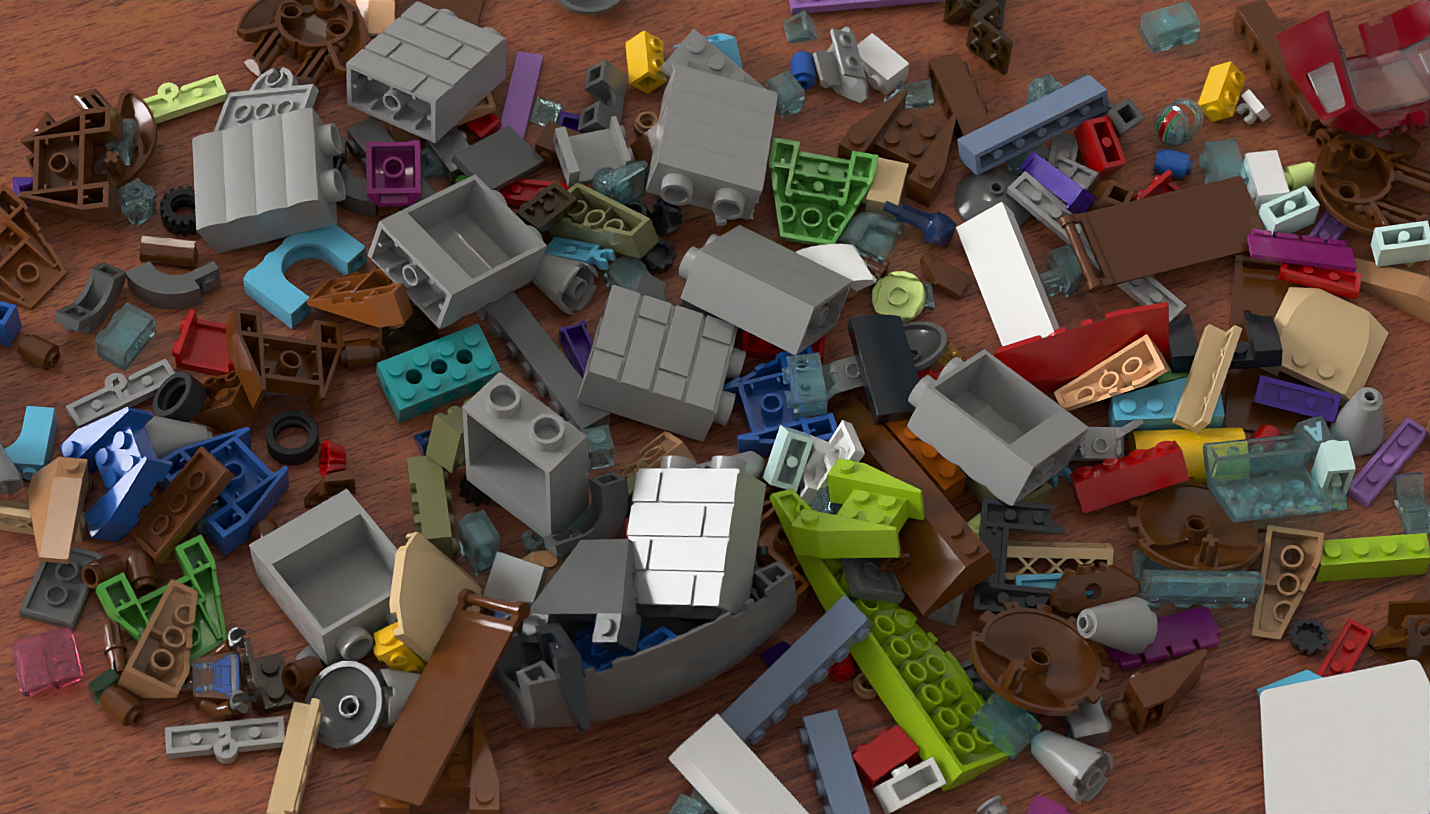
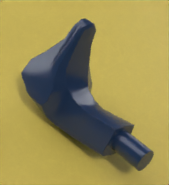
(937, 227)

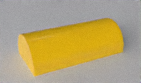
(1189, 443)

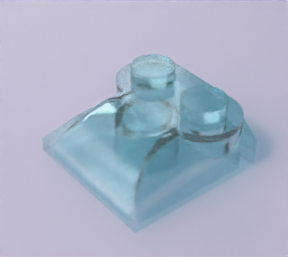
(623, 183)

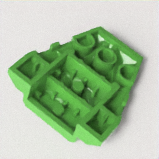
(817, 192)

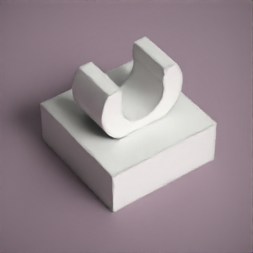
(1254, 106)

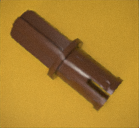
(115, 649)

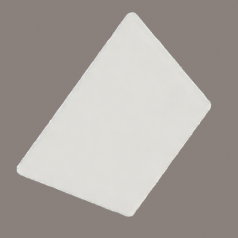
(1349, 743)

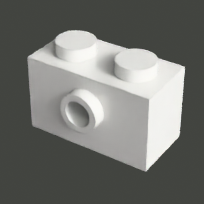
(909, 785)

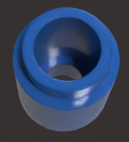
(804, 69)
(1174, 161)

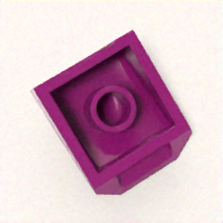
(393, 172)

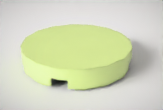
(899, 295)

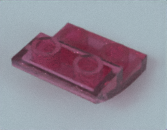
(46, 660)

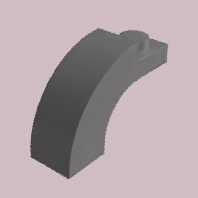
(356, 192)
(172, 291)
(95, 300)

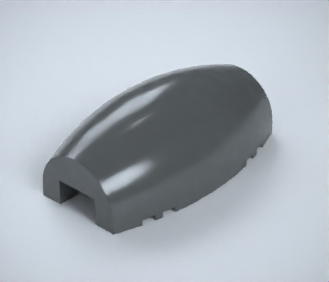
(656, 672)

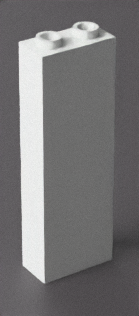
(1007, 275)
(731, 773)

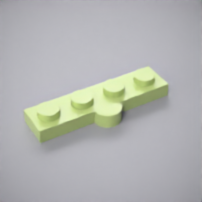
(191, 97)

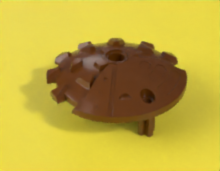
(1191, 531)
(1037, 659)

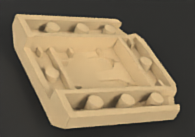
(1327, 341)
(425, 593)

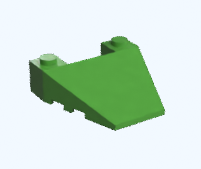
(199, 574)

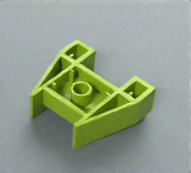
(867, 522)

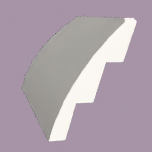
(841, 259)
(822, 457)

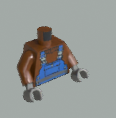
(218, 679)

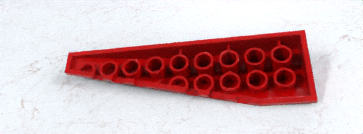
(1068, 354)

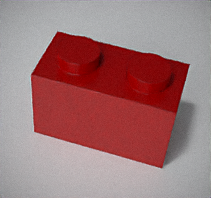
(1100, 146)
(883, 755)

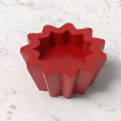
(331, 458)

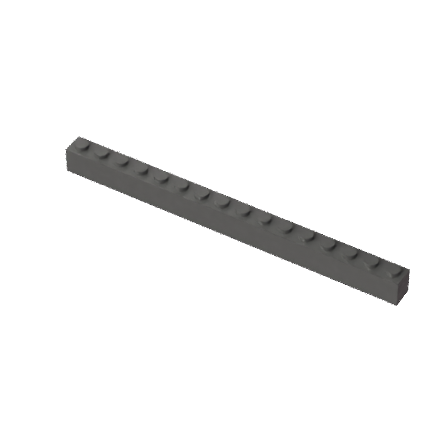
(510, 321)

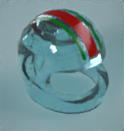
(1173, 125)

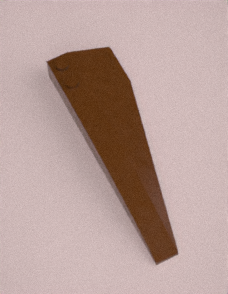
(942, 546)

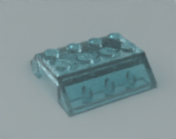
(1266, 479)
(1190, 587)

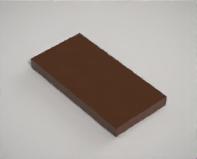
(181, 504)

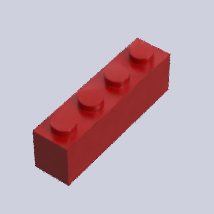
(1129, 476)

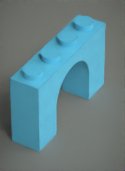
(281, 298)
(36, 441)

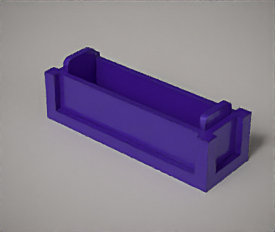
(1057, 182)
(576, 345)
(1296, 398)

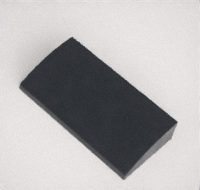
(884, 365)

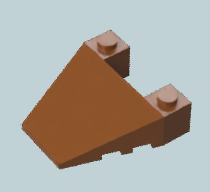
(26, 259)
(365, 298)

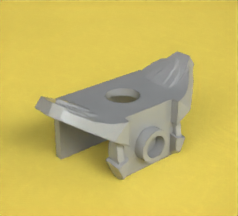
(842, 66)
(841, 376)
(1104, 442)

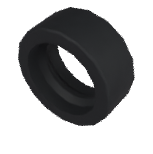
(172, 389)
(292, 419)

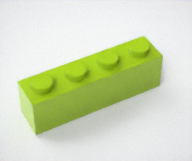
(1373, 557)

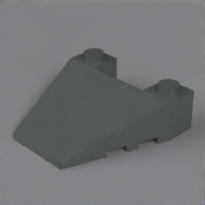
(591, 586)

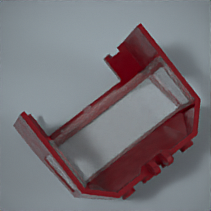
(1368, 91)

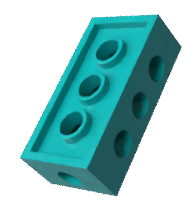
(437, 389)

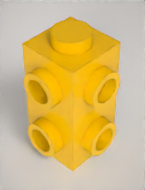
(644, 62)
(1221, 91)
(395, 652)

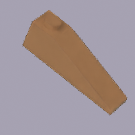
(652, 453)
(163, 652)

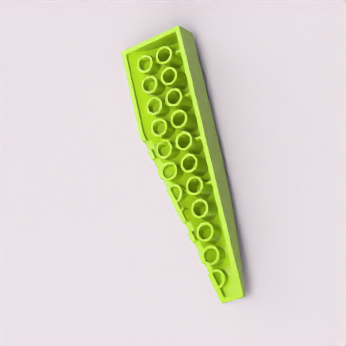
(907, 669)

